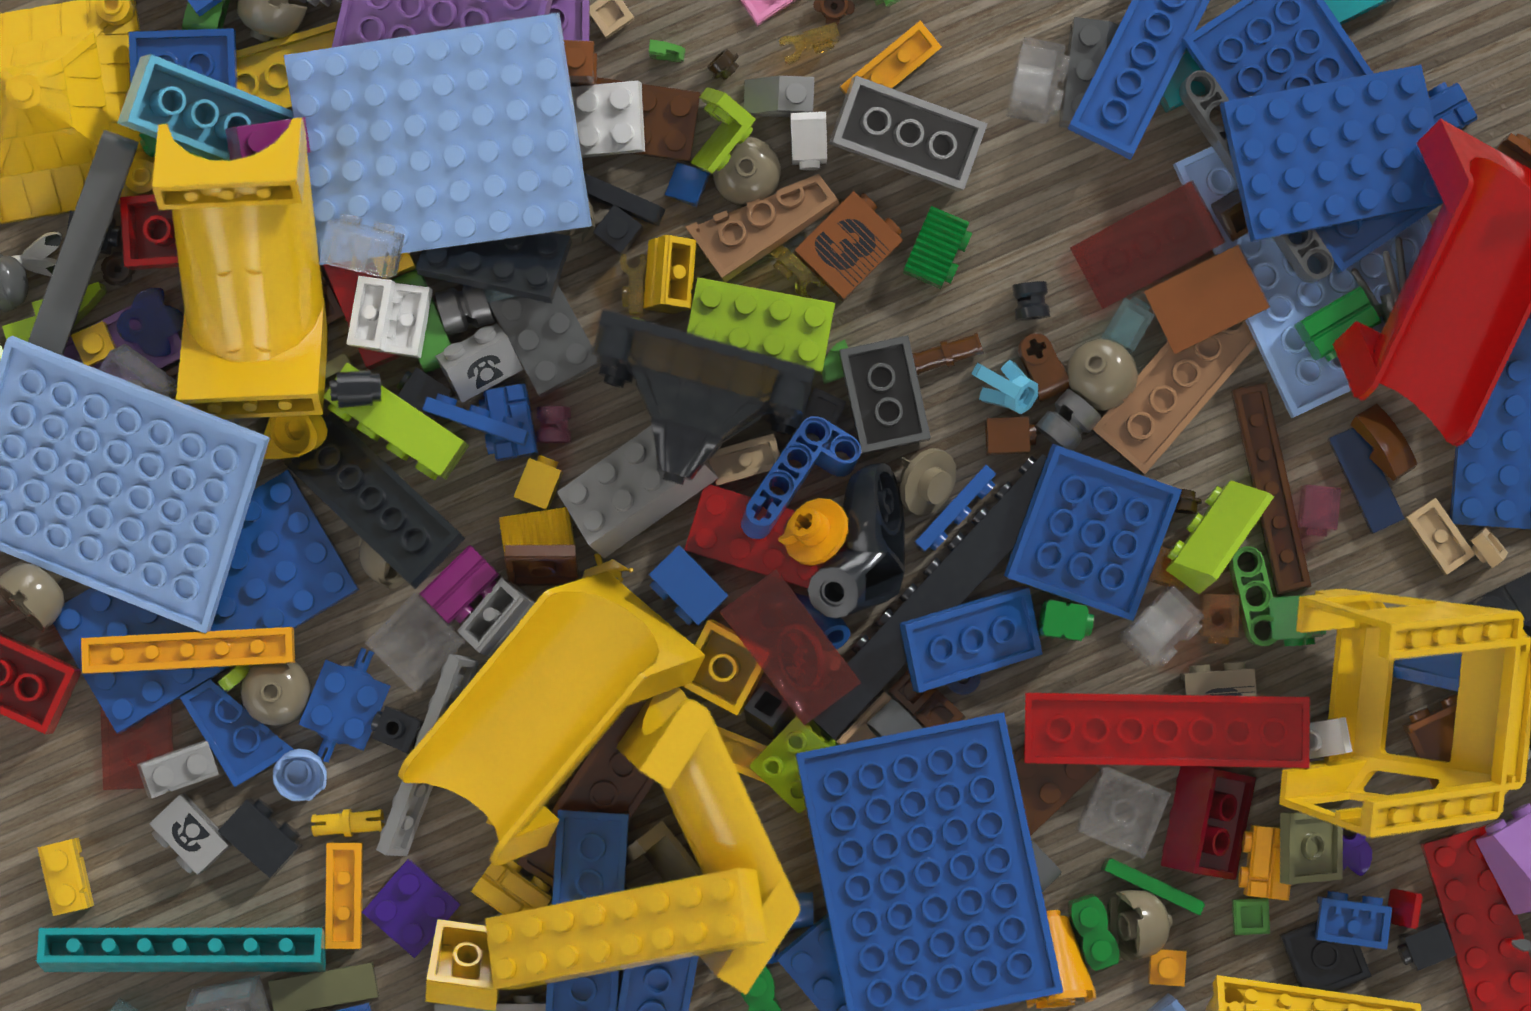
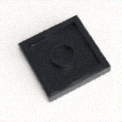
(1323, 963)

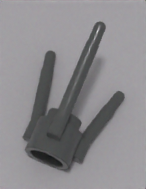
(1388, 300)

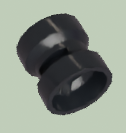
(1031, 300)

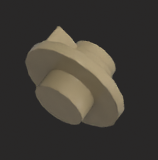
(927, 481)

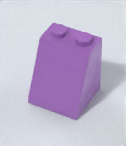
(1509, 857)

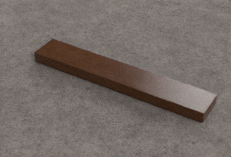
(1269, 475)

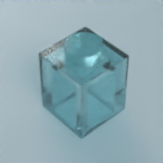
(1129, 323)

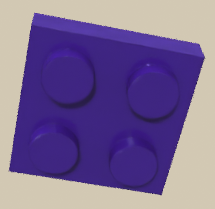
(410, 907)

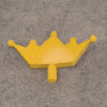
(611, 566)

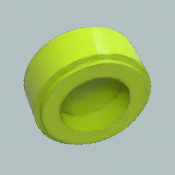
(233, 677)

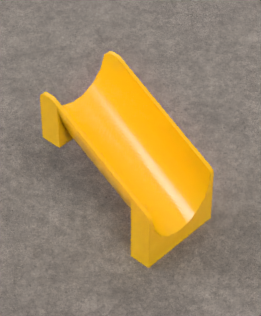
(247, 278)
(548, 703)
(684, 752)

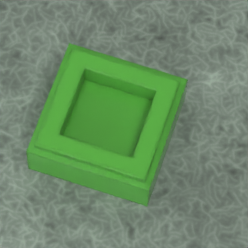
(1251, 916)

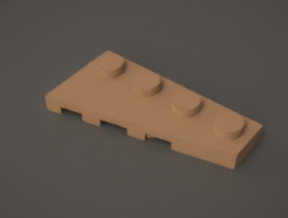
(749, 233)

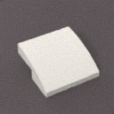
(389, 316)

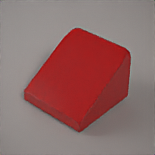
(1405, 907)

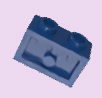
(1352, 921)

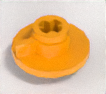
(815, 531)

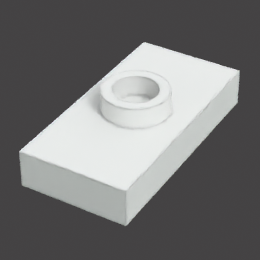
(1329, 738)

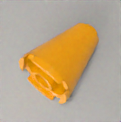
(1071, 965)

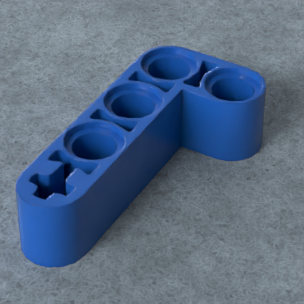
(790, 478)

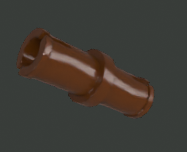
(947, 353)

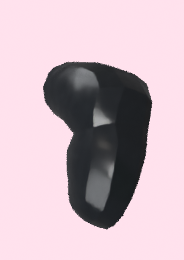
(872, 559)

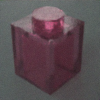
(1319, 509)

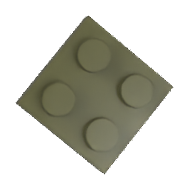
(1309, 849)

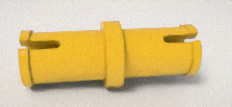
(347, 822)

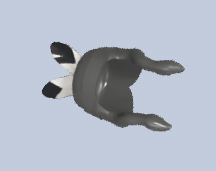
(12, 269)

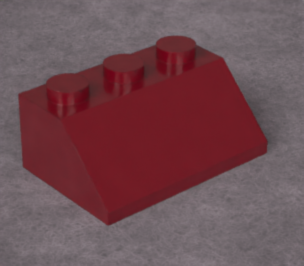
(1208, 821)

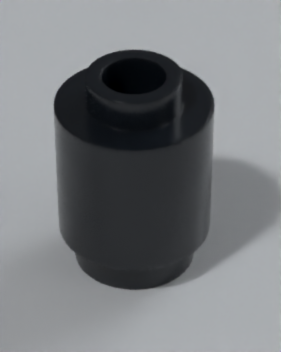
(356, 388)

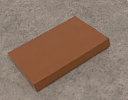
(1207, 299)

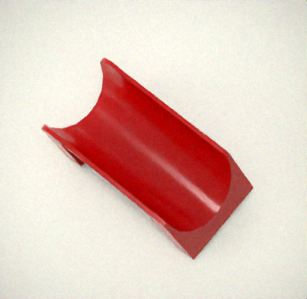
(1462, 294)

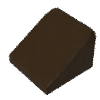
(1231, 215)

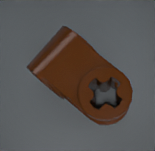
(1045, 371)

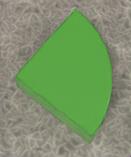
(666, 51)
(832, 366)

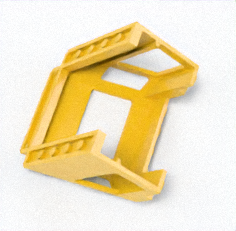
(1490, 715)

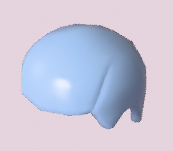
(299, 775)

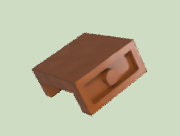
(1433, 732)

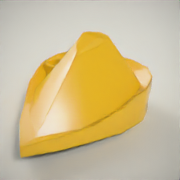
(294, 435)

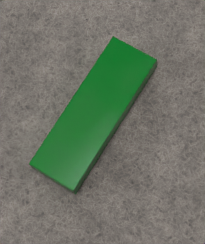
(1153, 886)

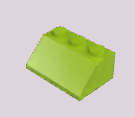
(1217, 534)

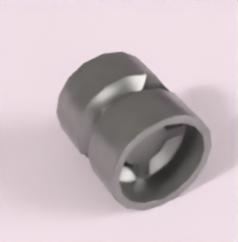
(463, 309)
(1068, 421)

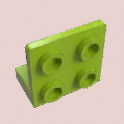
(733, 130)
(778, 761)

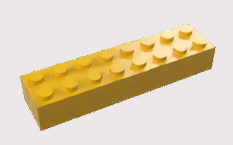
(626, 929)

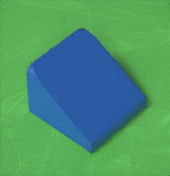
(687, 184)

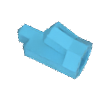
(1016, 393)

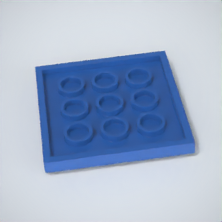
(1092, 532)

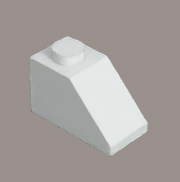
(808, 139)

